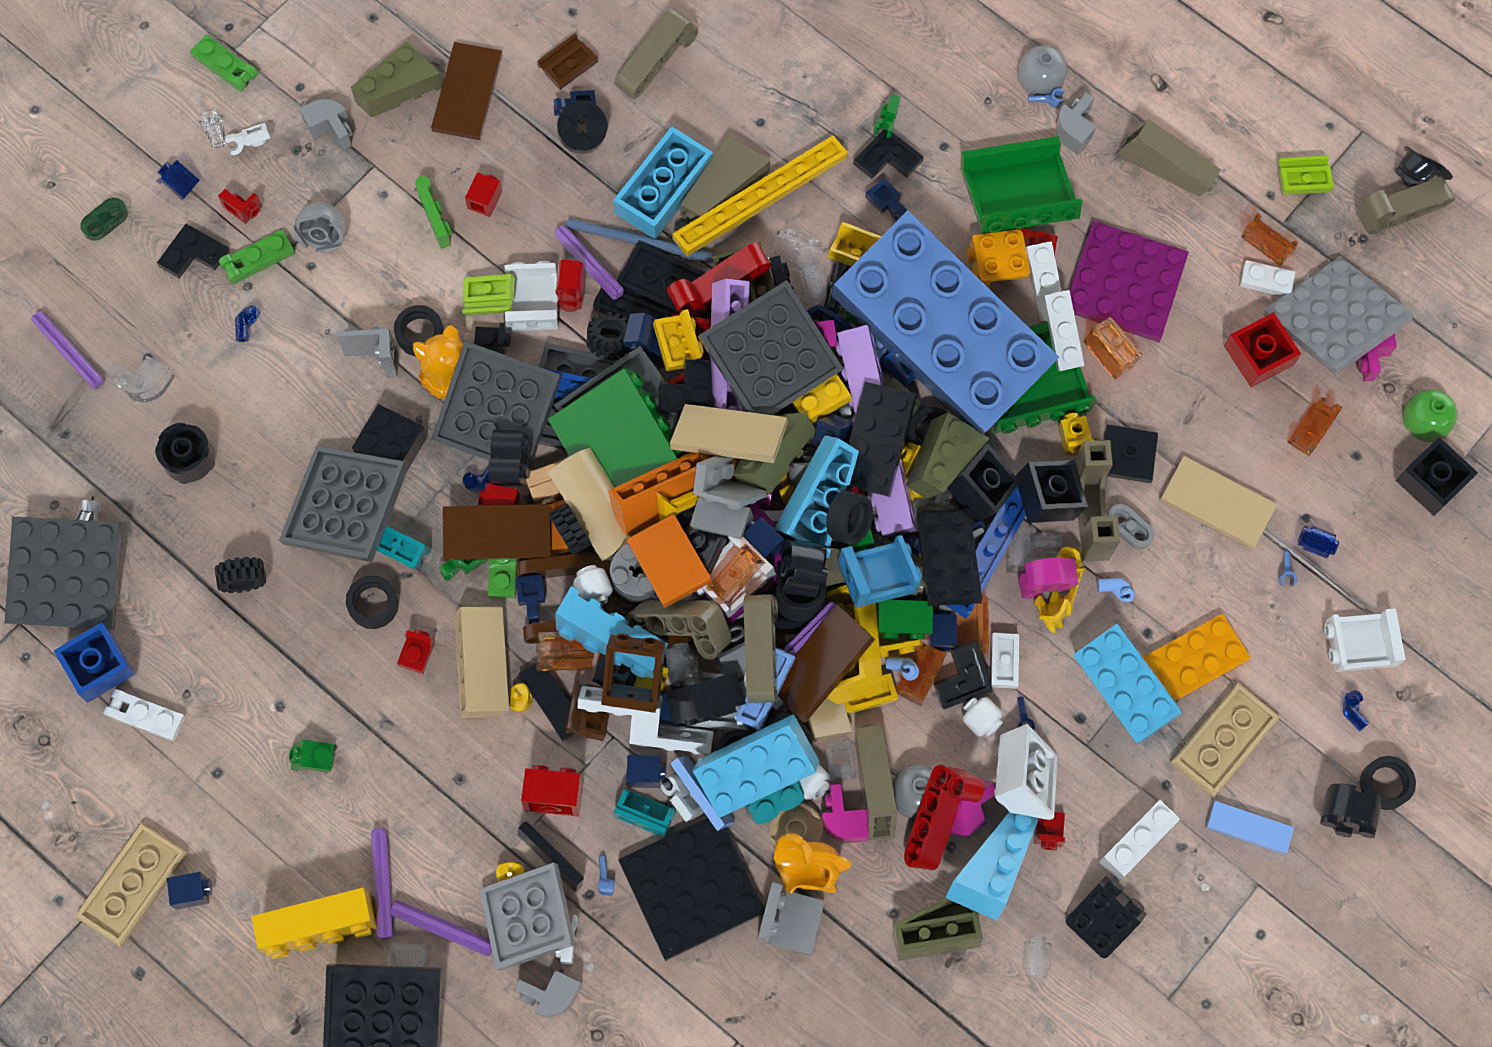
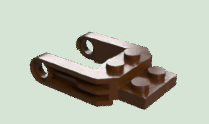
(565, 566)

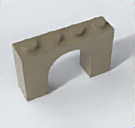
(1097, 531)

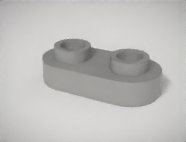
(1132, 525)

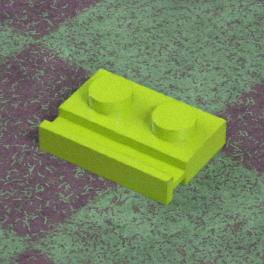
(1305, 175)
(488, 294)

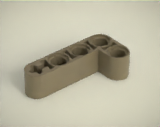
(655, 51)
(1385, 211)
(685, 618)
(760, 647)

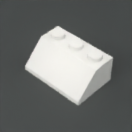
(1026, 774)

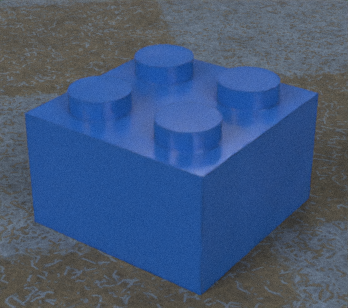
(94, 662)

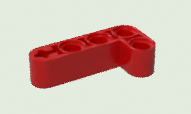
(697, 295)
(937, 814)

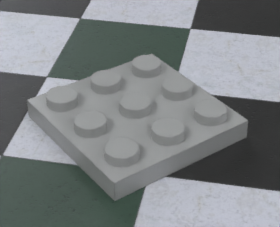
(527, 916)

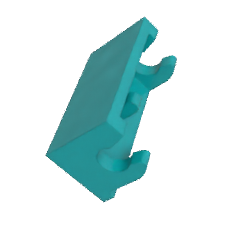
(402, 548)
(644, 813)

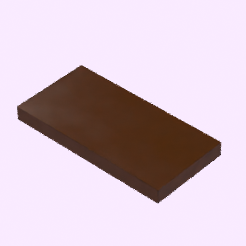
(466, 91)
(496, 532)
(824, 662)

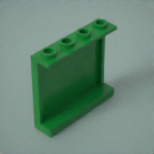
(1019, 185)
(1049, 397)
(618, 426)

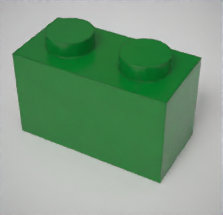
(904, 618)

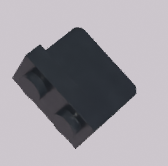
(1106, 917)

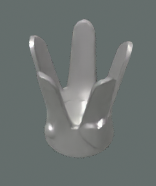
(88, 509)

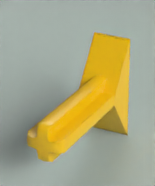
(676, 505)

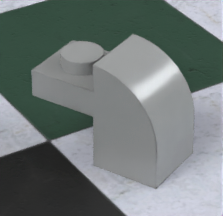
(327, 116)
(1072, 127)
(555, 999)

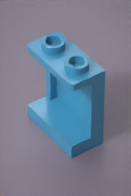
(879, 572)

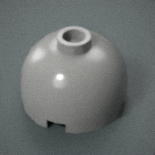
(1042, 70)
(320, 227)
(909, 788)

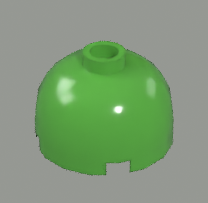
(1430, 415)

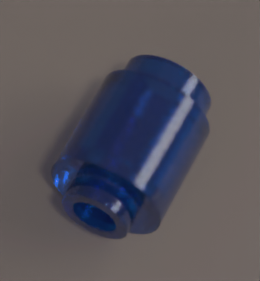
(1318, 541)

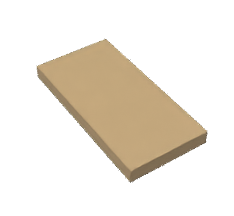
(729, 433)
(1218, 502)
(1225, 740)
(131, 885)

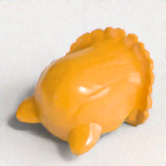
(438, 360)
(808, 864)

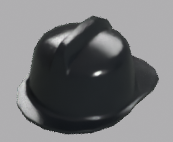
(1419, 169)

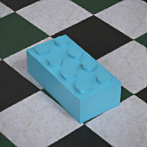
(661, 183)
(1128, 684)
(756, 766)

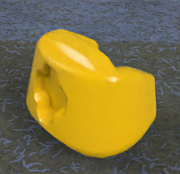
(520, 698)
(508, 870)

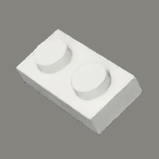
(1267, 278)
(1004, 660)

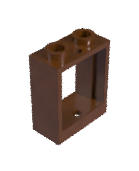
(630, 696)

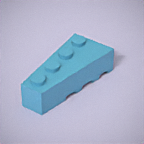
(822, 481)
(592, 627)
(991, 872)

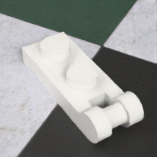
(145, 715)

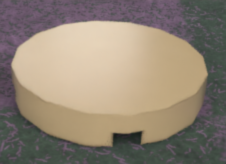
(798, 820)

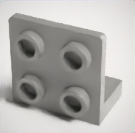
(375, 342)
(715, 484)
(790, 920)

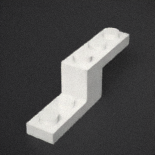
(1054, 306)
(646, 726)

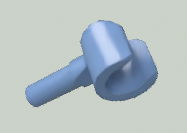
(1051, 99)
(1287, 570)
(605, 886)

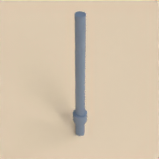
(634, 239)

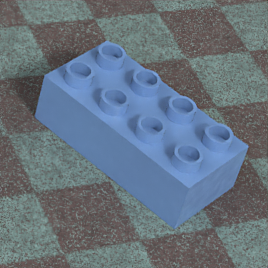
(943, 324)

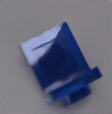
(177, 178)

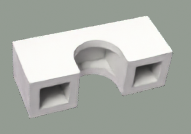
(1139, 840)

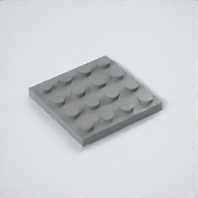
(1339, 315)

